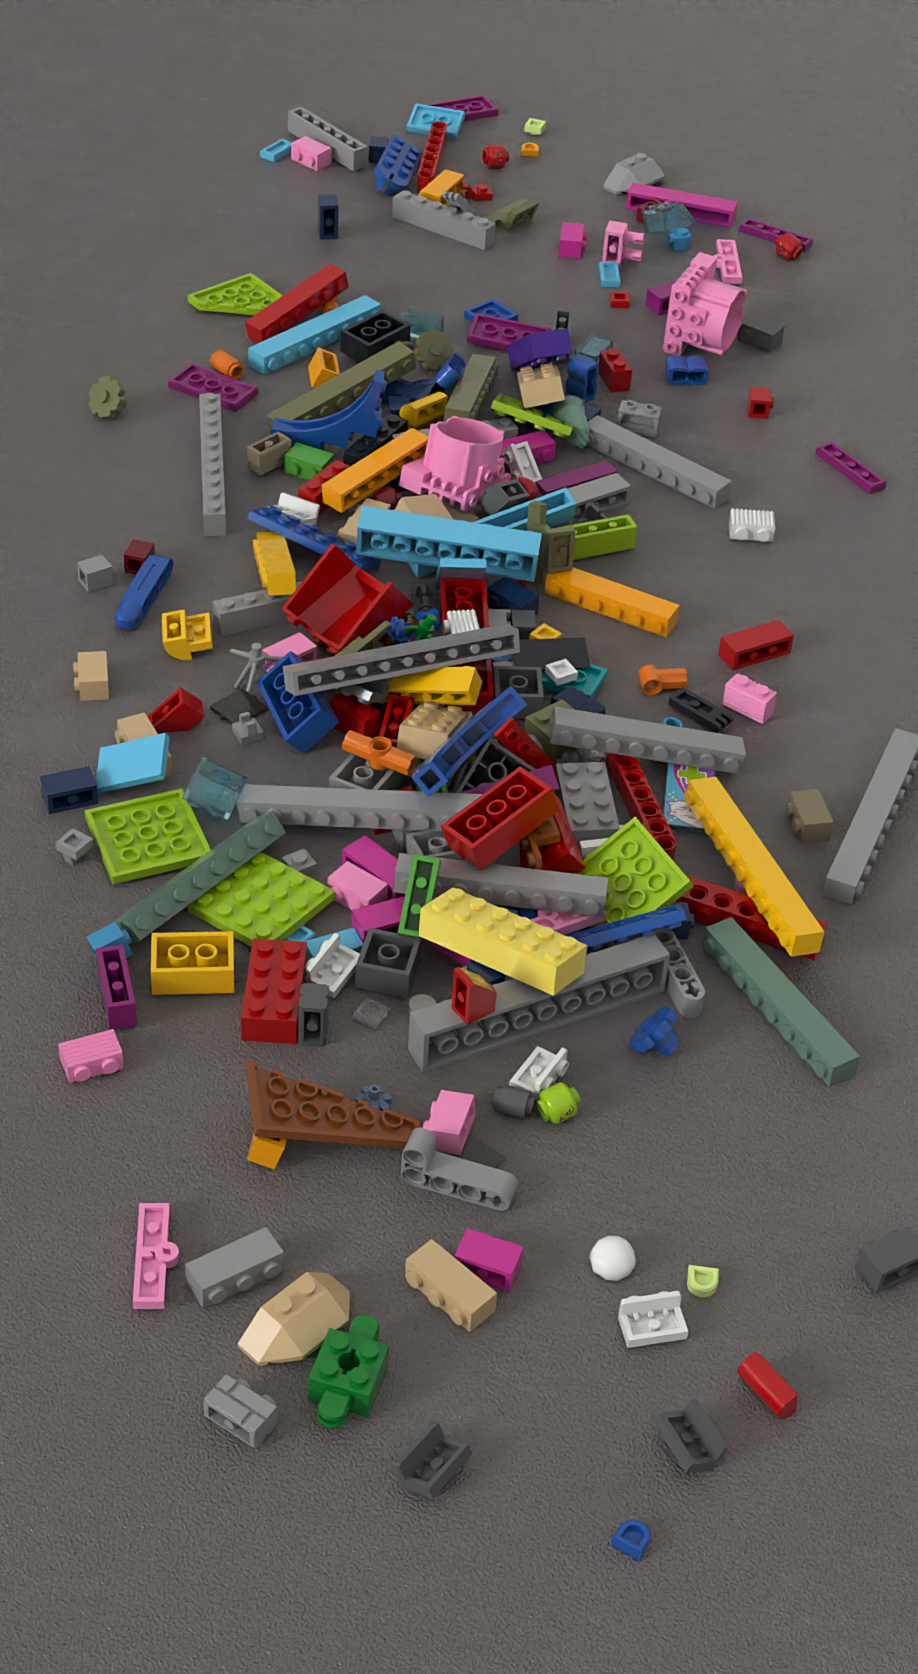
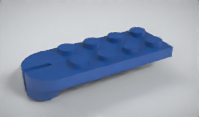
(396, 163)

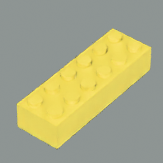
(503, 940)

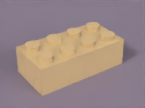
(540, 385)
(429, 728)

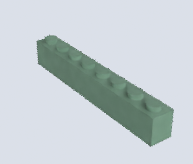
(200, 876)
(781, 1002)

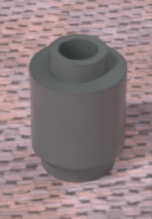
(513, 1101)

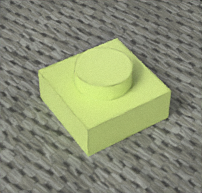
(534, 126)

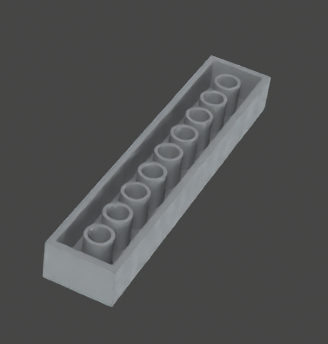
(521, 1011)

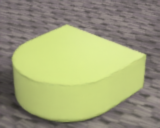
(702, 1280)

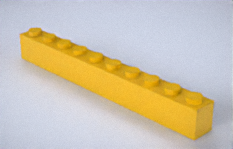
(754, 867)

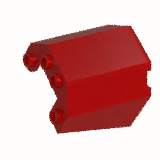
(342, 602)

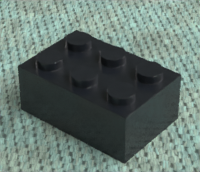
(373, 335)

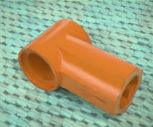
(655, 680)

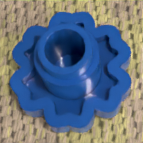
(657, 1033)

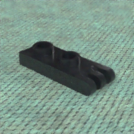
(700, 710)

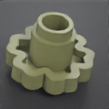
(432, 349)
(107, 397)

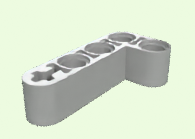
(681, 978)
(454, 1176)

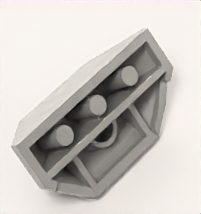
(635, 169)

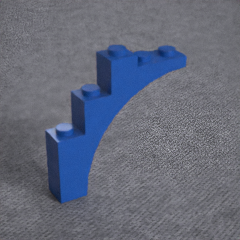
(336, 429)
(465, 740)

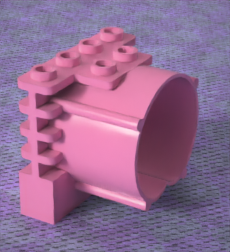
(703, 310)
(458, 463)

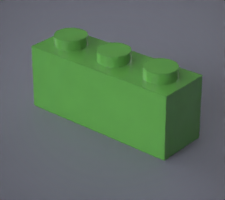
(419, 892)

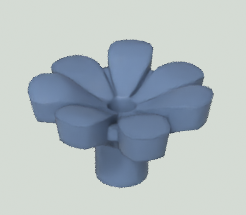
(375, 1096)

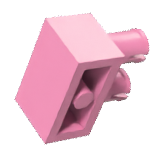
(615, 243)

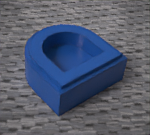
(632, 1538)

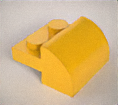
(424, 411)
(186, 633)

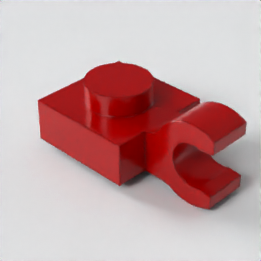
(478, 192)

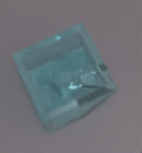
(667, 217)
(214, 788)

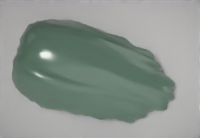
(573, 412)

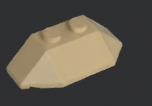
(296, 1320)

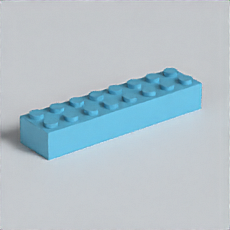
(430, 538)

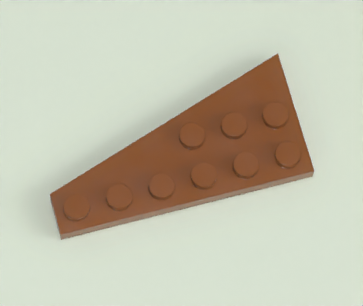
(319, 1114)

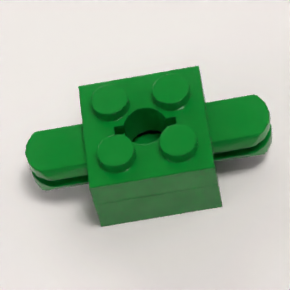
(348, 1372)

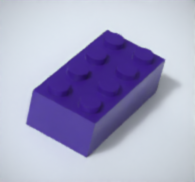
(539, 349)

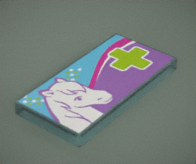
(676, 811)

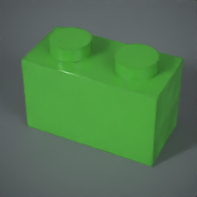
(306, 461)

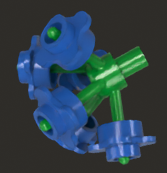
(404, 632)

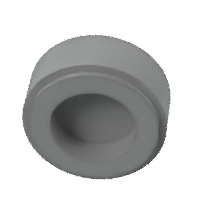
(420, 1001)

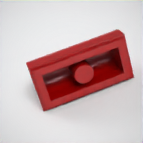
(768, 1385)

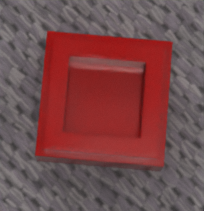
(619, 300)

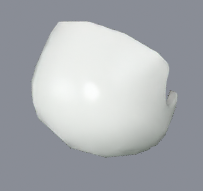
(612, 1258)

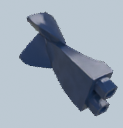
(415, 390)

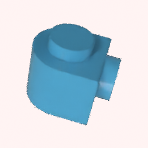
(679, 239)

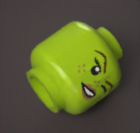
(558, 1103)

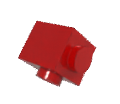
(759, 402)

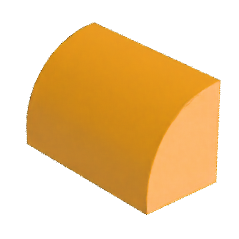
(322, 367)

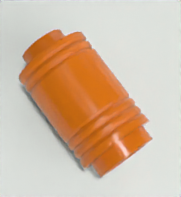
(226, 364)

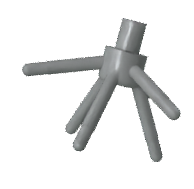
(256, 661)

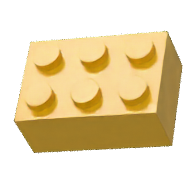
(192, 963)

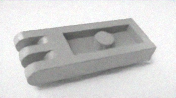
(457, 201)

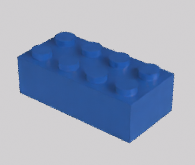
(302, 717)

